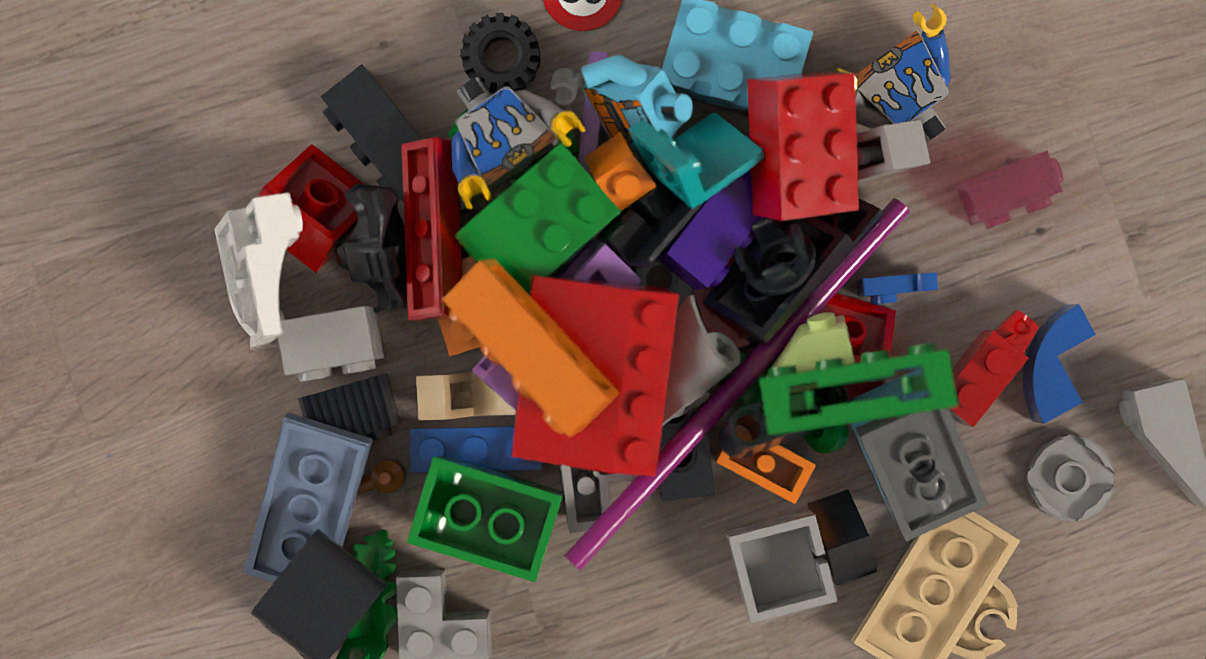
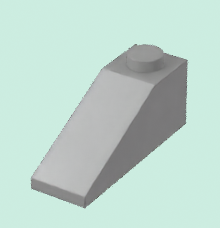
(1167, 428)

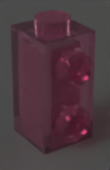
(1016, 185)

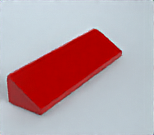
(430, 227)

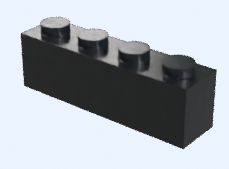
(374, 124)

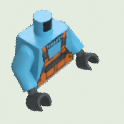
(625, 95)

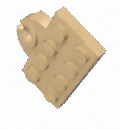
(943, 594)

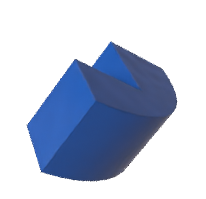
(1045, 381)

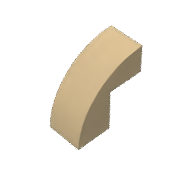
(457, 397)

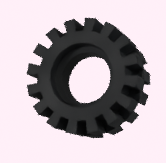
(501, 28)

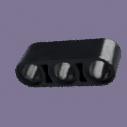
(754, 420)

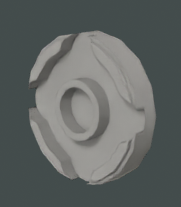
(1070, 477)

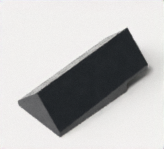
(762, 315)

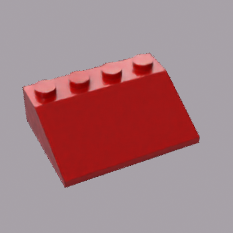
(630, 341)

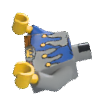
(907, 79)
(503, 136)

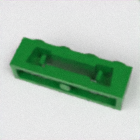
(934, 378)

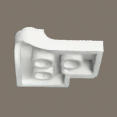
(251, 257)

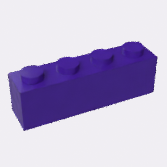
(712, 235)

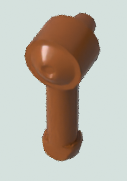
(385, 477)

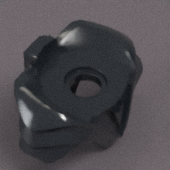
(376, 245)

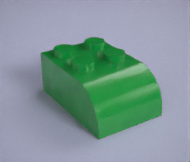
(539, 219)
(485, 517)

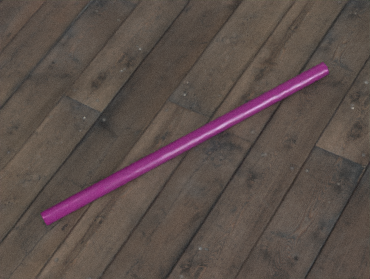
(731, 391)

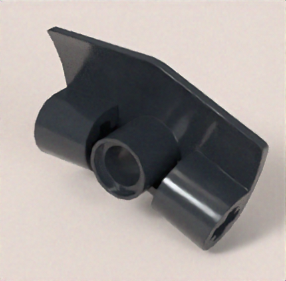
(645, 231)

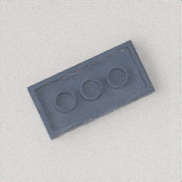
(307, 489)

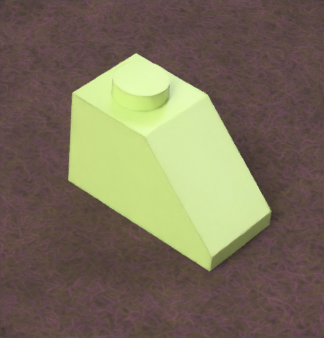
(815, 341)

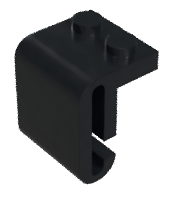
(318, 598)

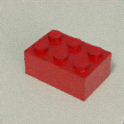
(807, 144)

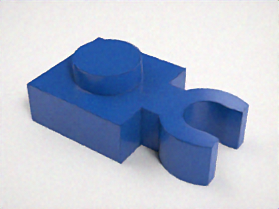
(886, 288)

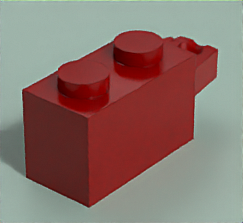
(990, 366)

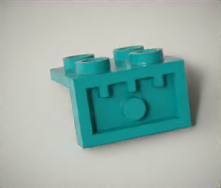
(697, 160)

